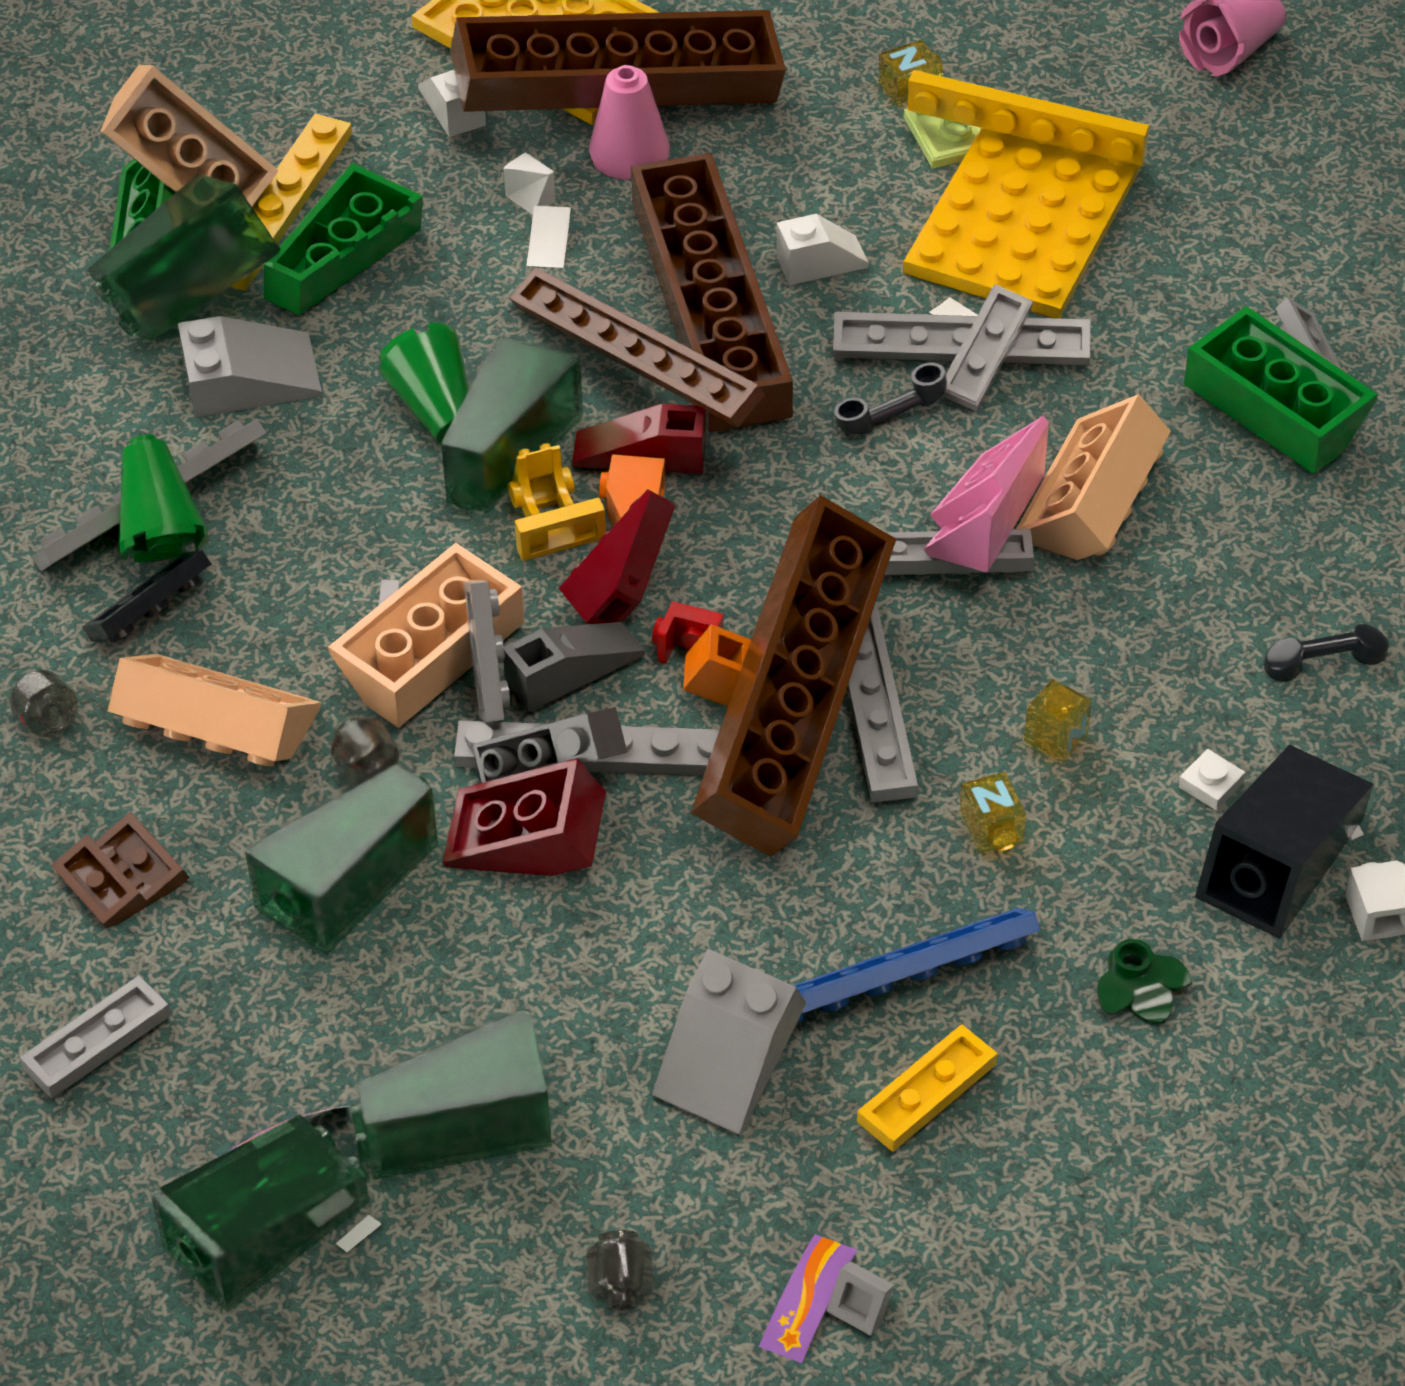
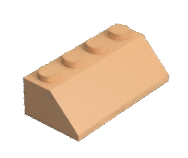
(179, 137)
(1095, 479)
(421, 636)
(211, 707)

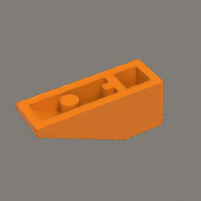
(628, 481)
(715, 664)

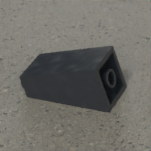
(1281, 839)

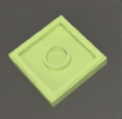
(941, 139)

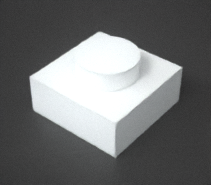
(1211, 779)

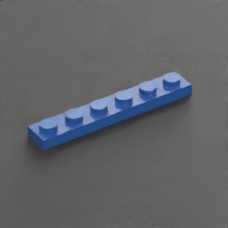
(917, 960)

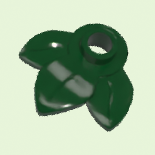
(1144, 987)

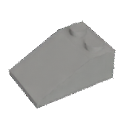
(246, 365)
(727, 1041)

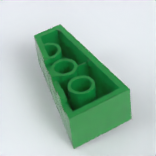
(341, 237)

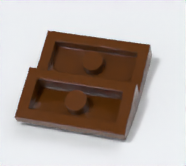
(120, 871)

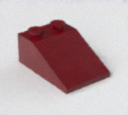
(528, 822)

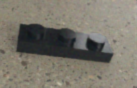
(148, 597)

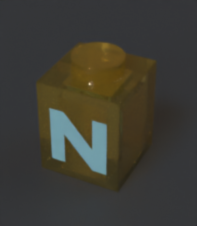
(898, 64)
(1057, 720)
(992, 813)

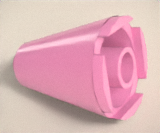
(1227, 32)
(627, 125)

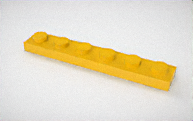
(1027, 117)
(298, 177)

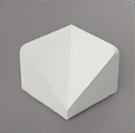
(529, 182)

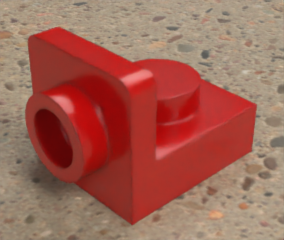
(682, 627)

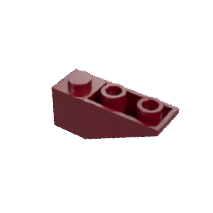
(660, 431)
(618, 569)

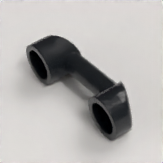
(928, 383)
(1286, 655)

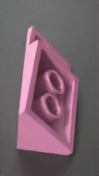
(990, 499)

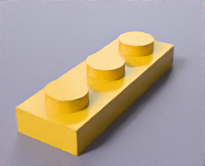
(927, 1087)

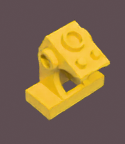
(542, 483)

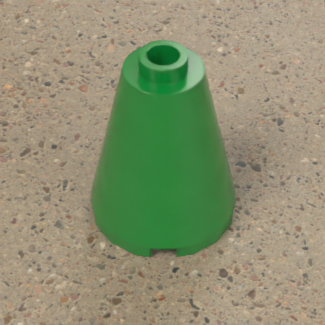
(427, 374)
(156, 504)

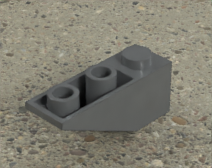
(565, 659)
(581, 737)

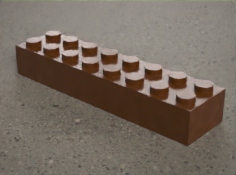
(566, 58)
(710, 278)
(794, 677)

